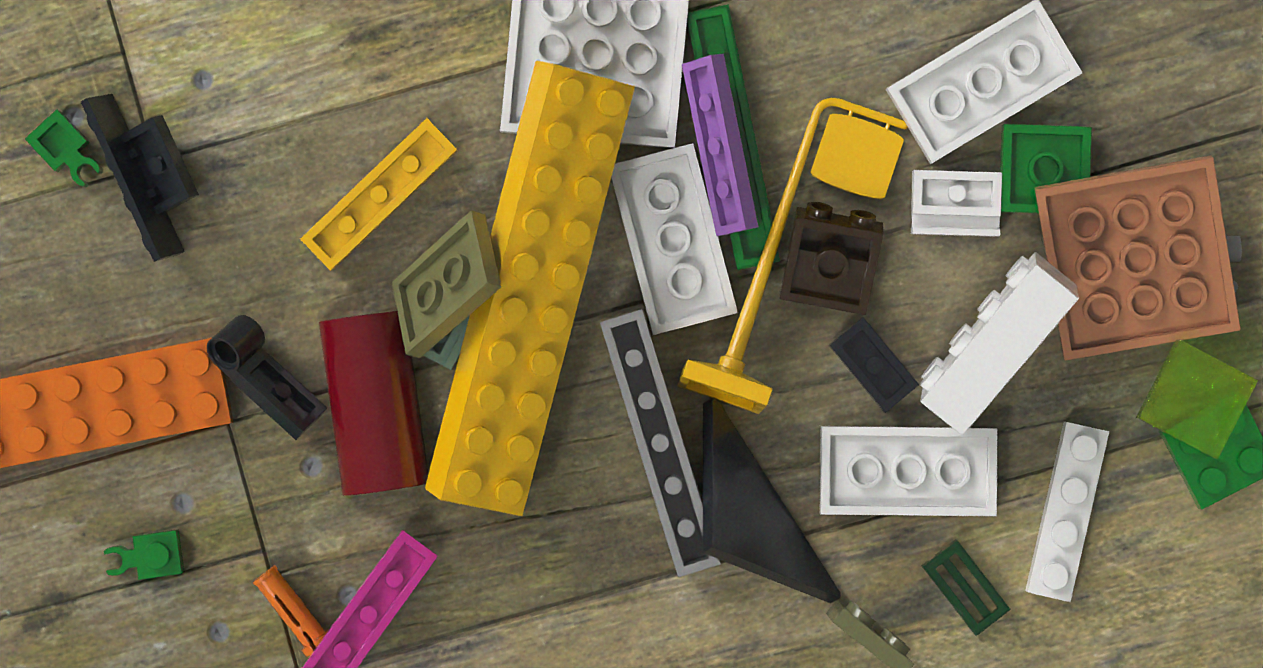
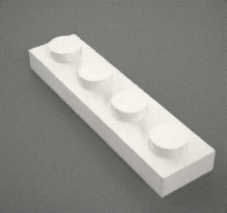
(1067, 511)

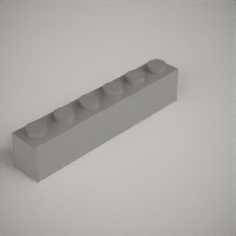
(658, 440)

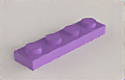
(720, 145)

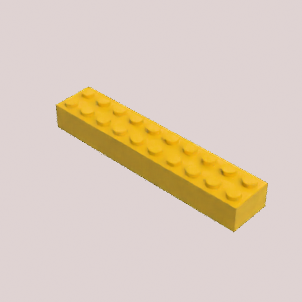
(542, 258)

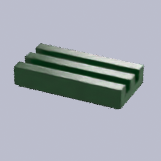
(943, 558)

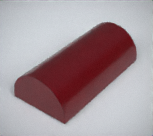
(373, 404)

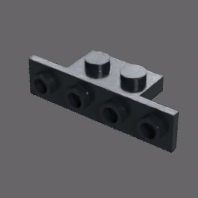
(146, 170)

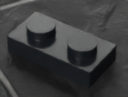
(873, 365)

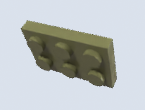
(446, 284)

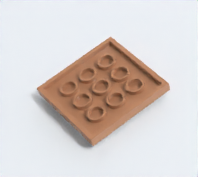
(1142, 255)

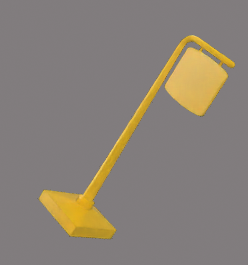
(850, 157)

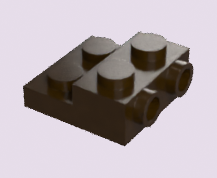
(832, 258)

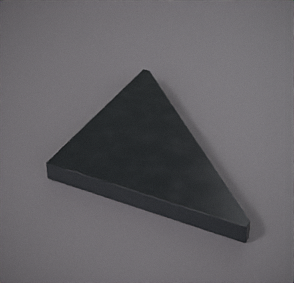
(747, 518)

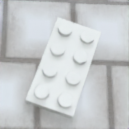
(983, 81)
(673, 239)
(908, 471)

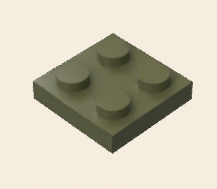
(859, 626)

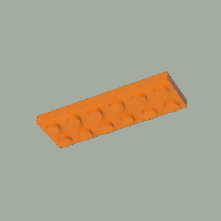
(111, 403)

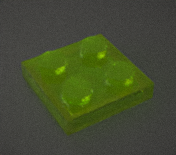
(1197, 399)

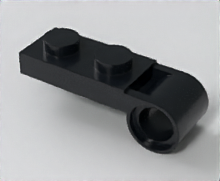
(241, 357)

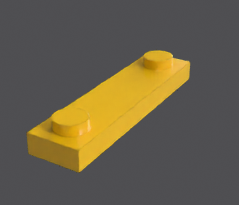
(379, 194)

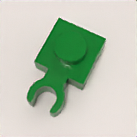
(61, 145)
(153, 555)

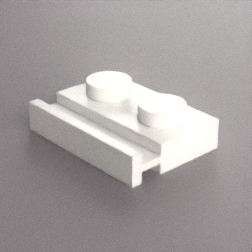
(956, 203)

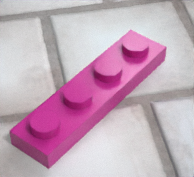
(373, 605)

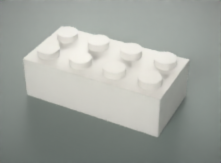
(998, 343)

